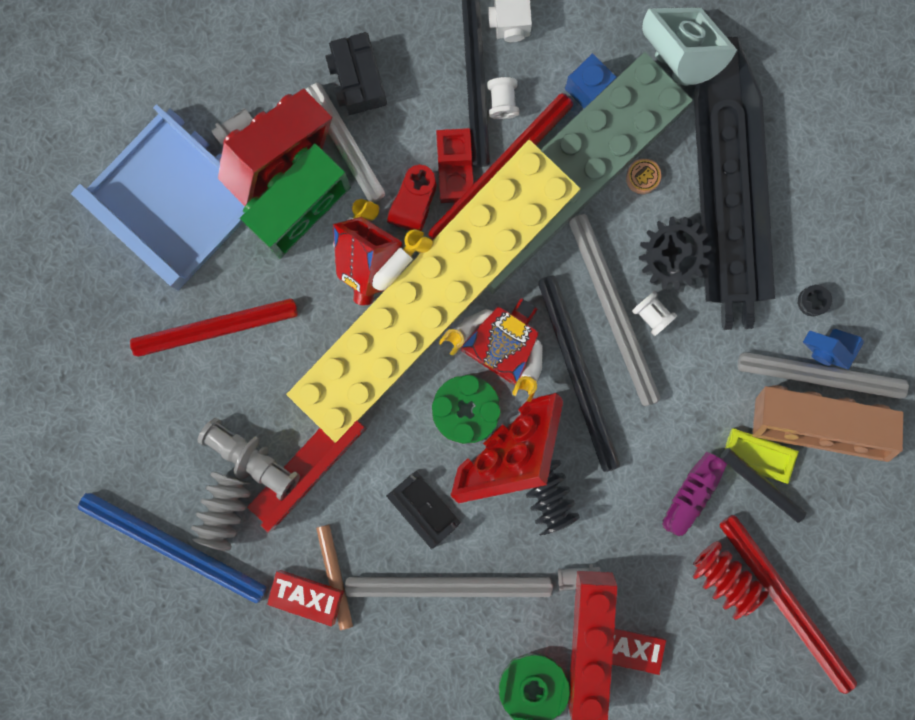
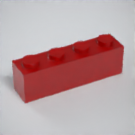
(592, 645)

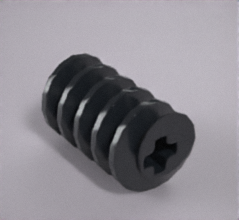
(551, 502)

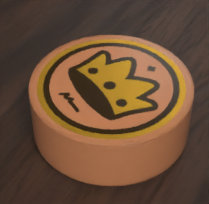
(643, 176)

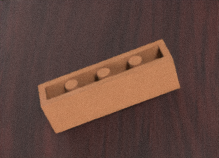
(828, 423)

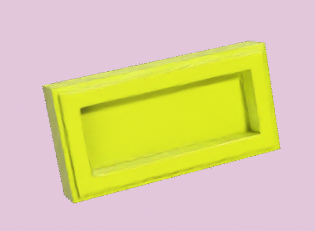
(763, 455)

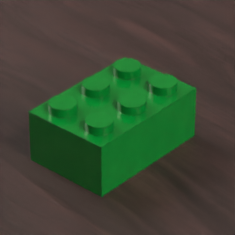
(296, 200)

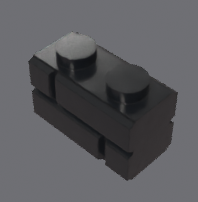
(357, 74)

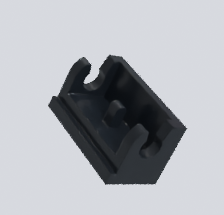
(423, 509)

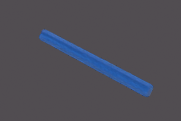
(172, 547)

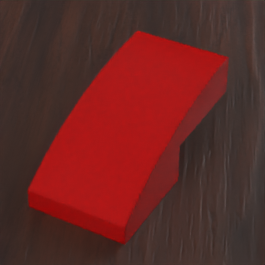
(454, 163)

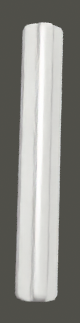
(348, 147)

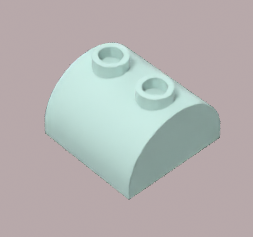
(688, 43)

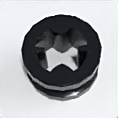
(823, 295)

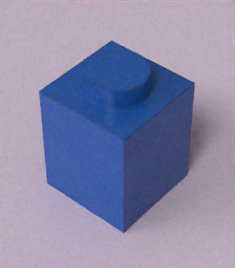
(589, 80)

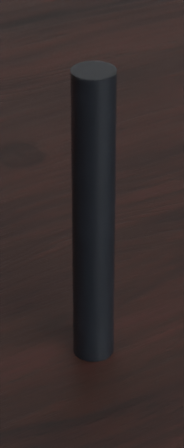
(763, 485)

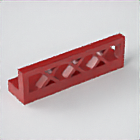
(311, 464)

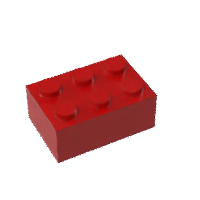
(271, 143)

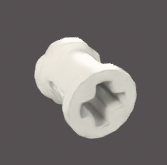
(503, 98)
(654, 313)

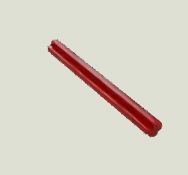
(535, 132)
(788, 604)

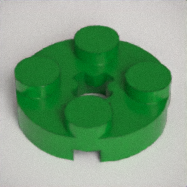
(469, 390)
(522, 672)

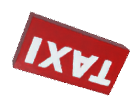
(305, 597)
(638, 651)

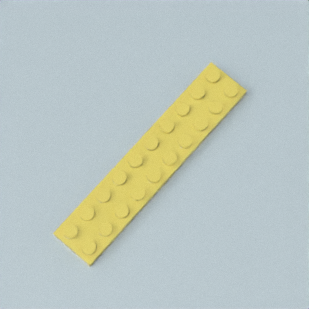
(433, 290)

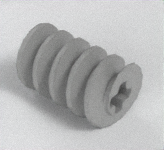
(221, 512)

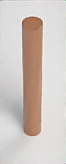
(334, 574)

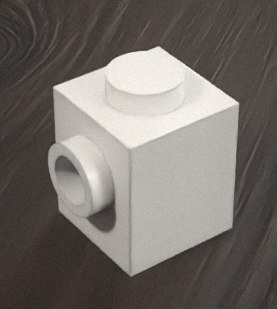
(511, 19)

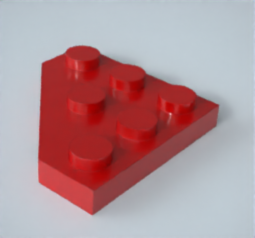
(519, 457)

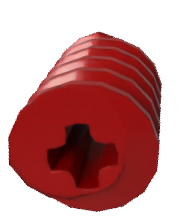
(729, 580)

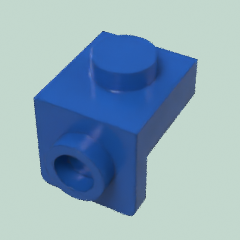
(837, 349)

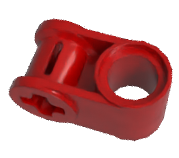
(413, 205)

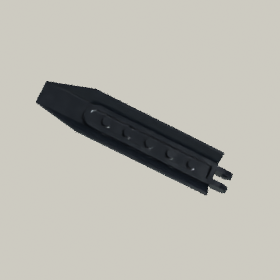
(734, 189)

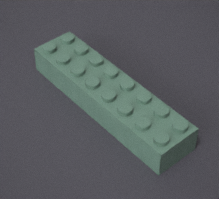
(606, 141)

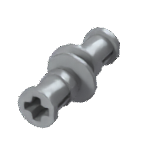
(248, 459)

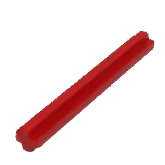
(213, 327)

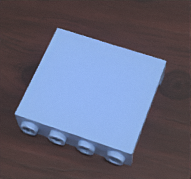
(165, 199)

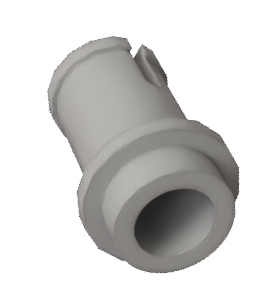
(238, 121)
(568, 577)

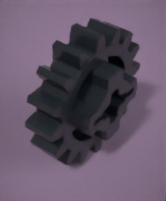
(663, 253)

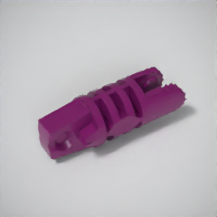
(694, 494)

